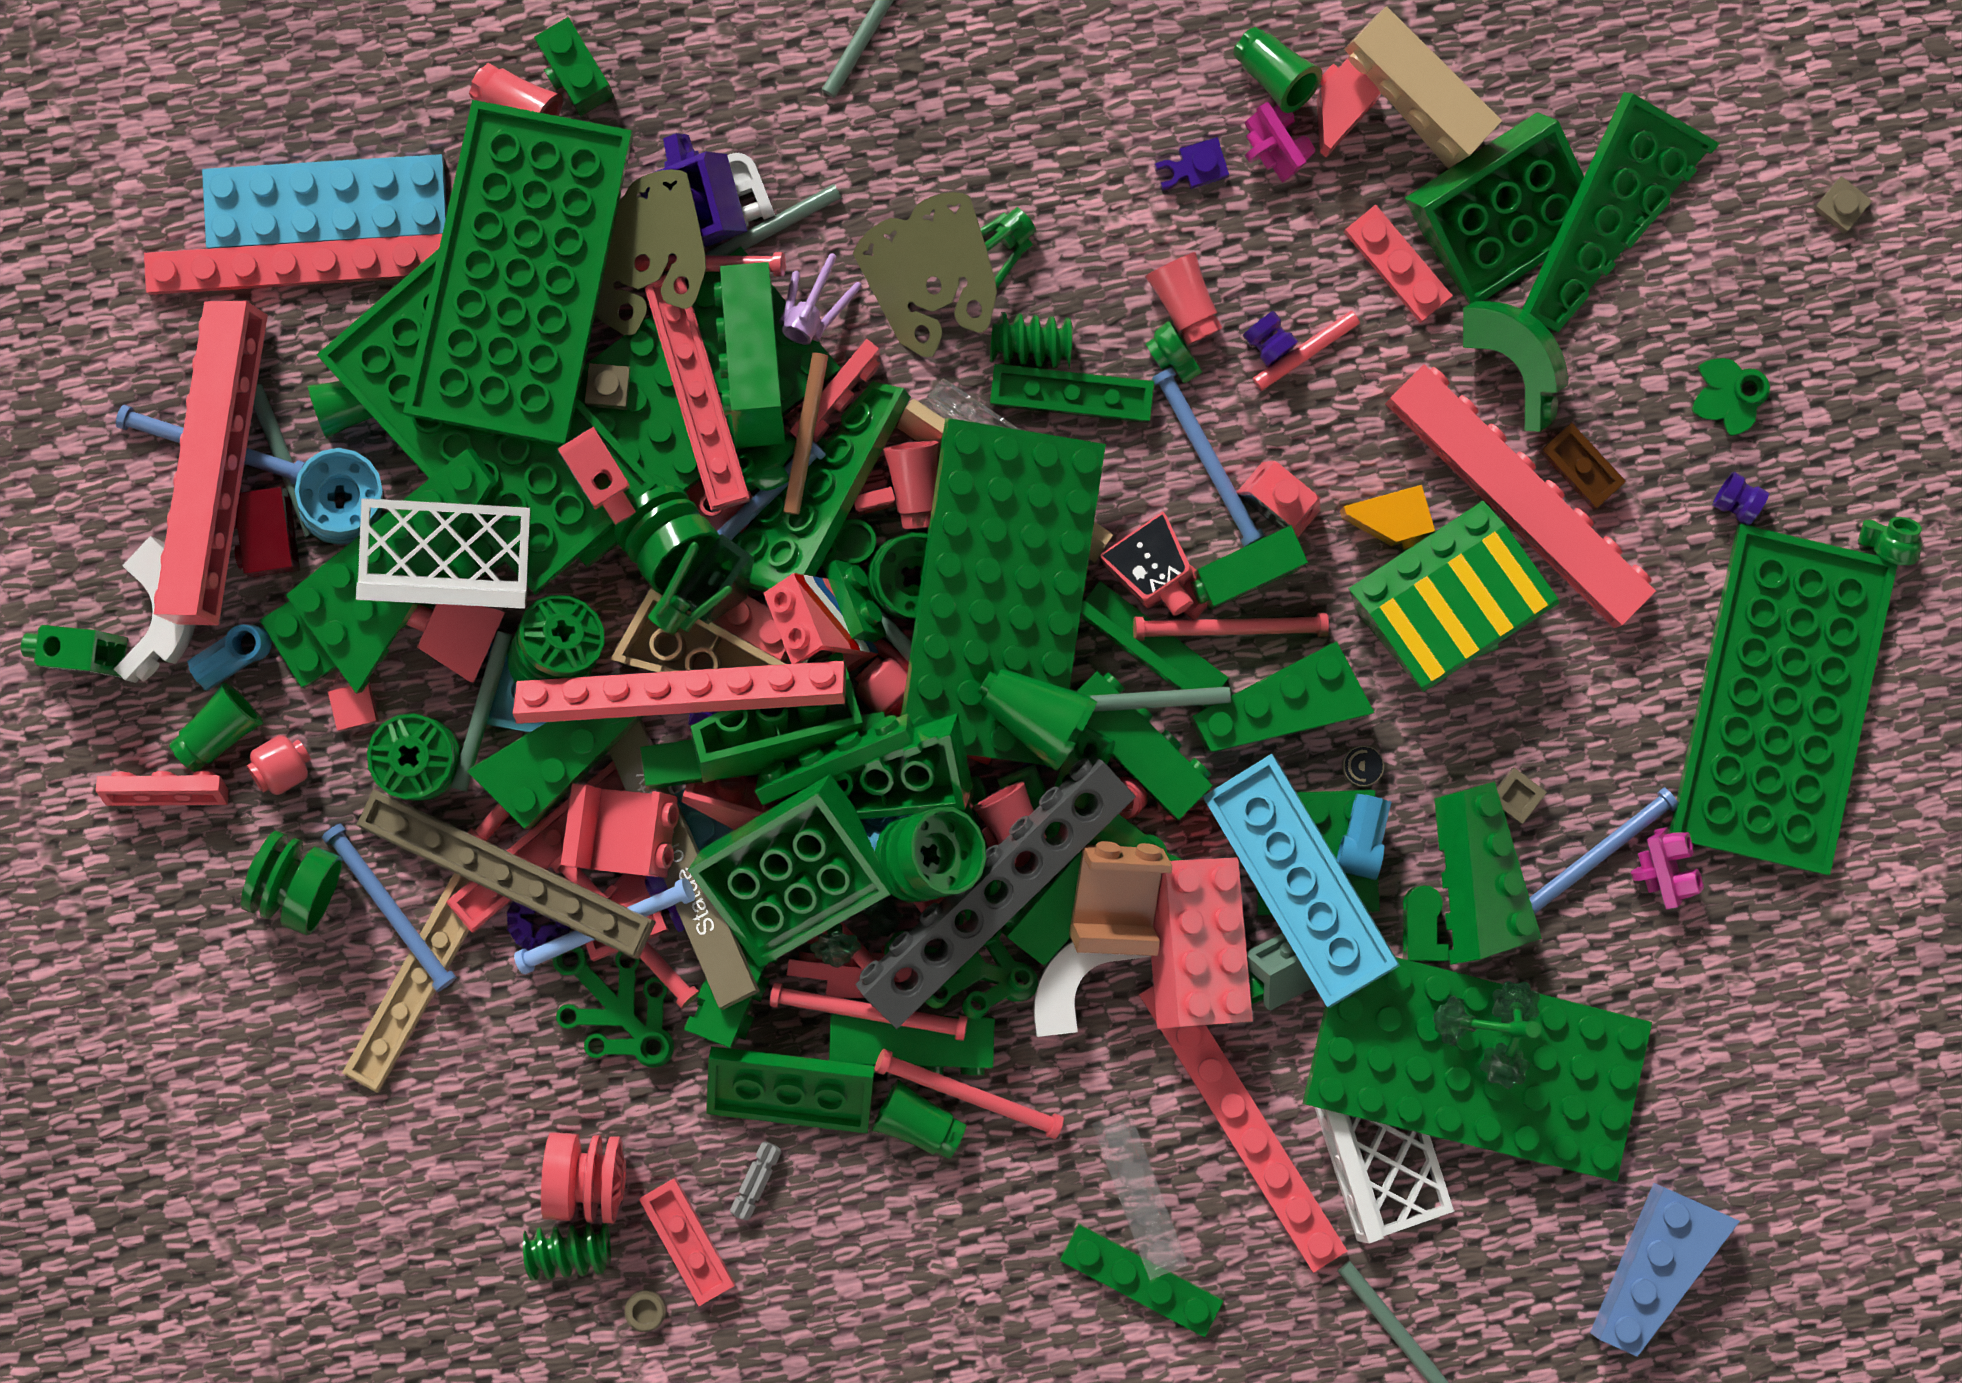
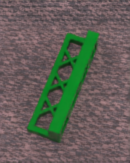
(1161, 655)

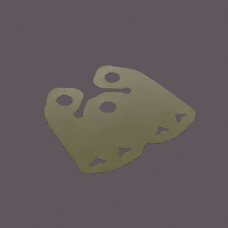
(656, 228)
(926, 249)

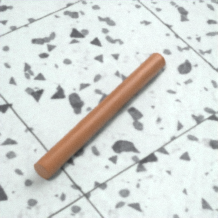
(805, 433)

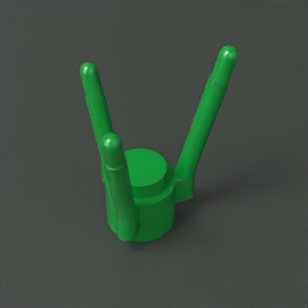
(1011, 231)
(671, 610)

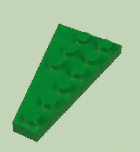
(1620, 196)
(800, 542)
(361, 631)

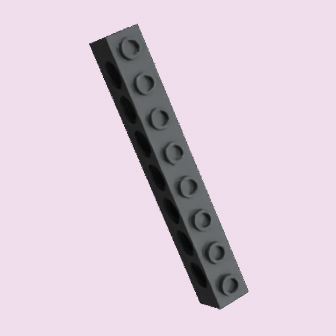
(990, 913)

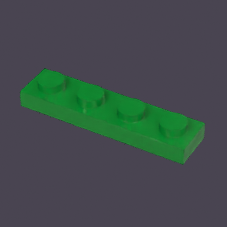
(1071, 393)
(845, 754)
(1126, 1273)

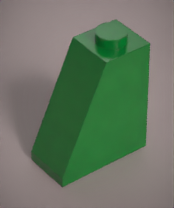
(1249, 568)

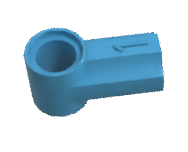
(227, 656)
(1362, 846)

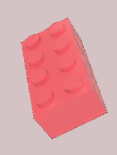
(1202, 946)

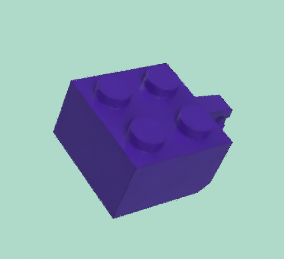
(711, 188)

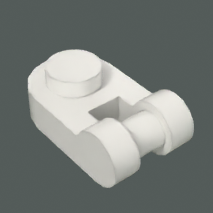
(746, 181)

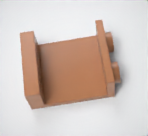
(1118, 899)

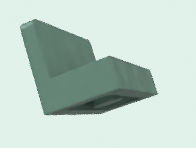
(1279, 970)

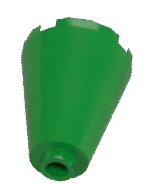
(1037, 713)

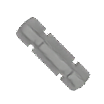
(755, 1181)

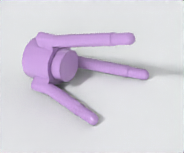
(802, 321)

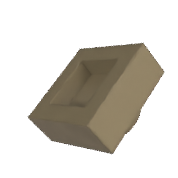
(1842, 204)
(607, 386)
(1519, 795)

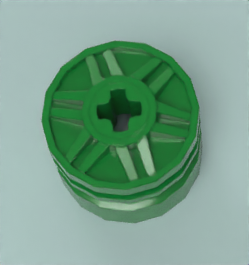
(662, 533)
(886, 577)
(556, 640)
(437, 757)
(931, 854)
(283, 879)

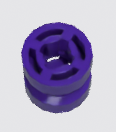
(1275, 346)
(1740, 498)

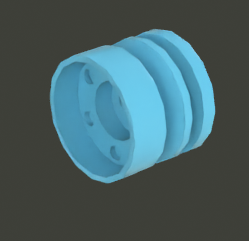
(320, 481)

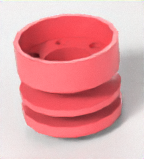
(582, 1177)

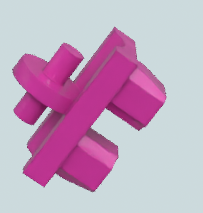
(1274, 144)
(1665, 850)

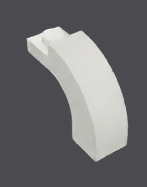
(163, 637)
(1058, 985)

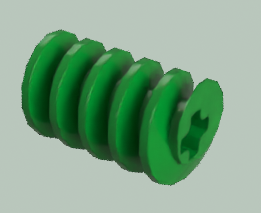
(1031, 340)
(566, 1252)

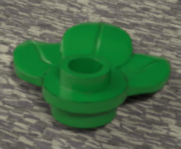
(1724, 394)
(763, 464)

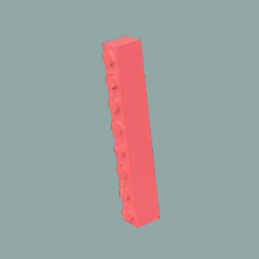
(210, 463)
(1520, 496)

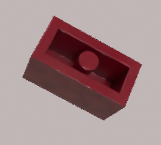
(266, 533)

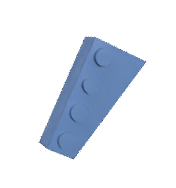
(1658, 1267)

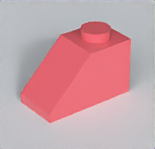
(1342, 103)

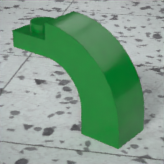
(1529, 346)

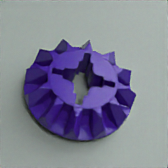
(523, 932)

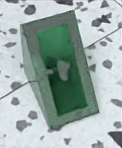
(722, 567)

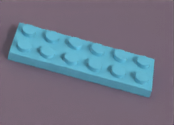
(324, 201)
(1301, 881)

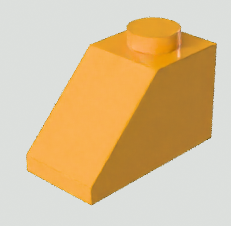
(1393, 517)

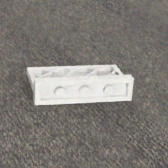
(442, 589)
(1357, 1187)

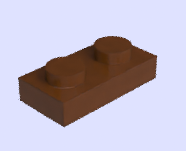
(1582, 466)

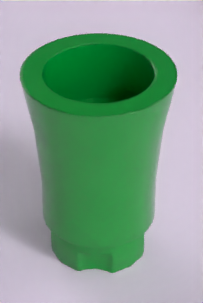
(1278, 69)
(336, 407)
(215, 728)
(918, 1122)

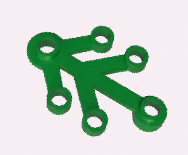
(976, 970)
(619, 1011)

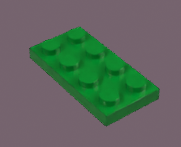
(789, 1089)

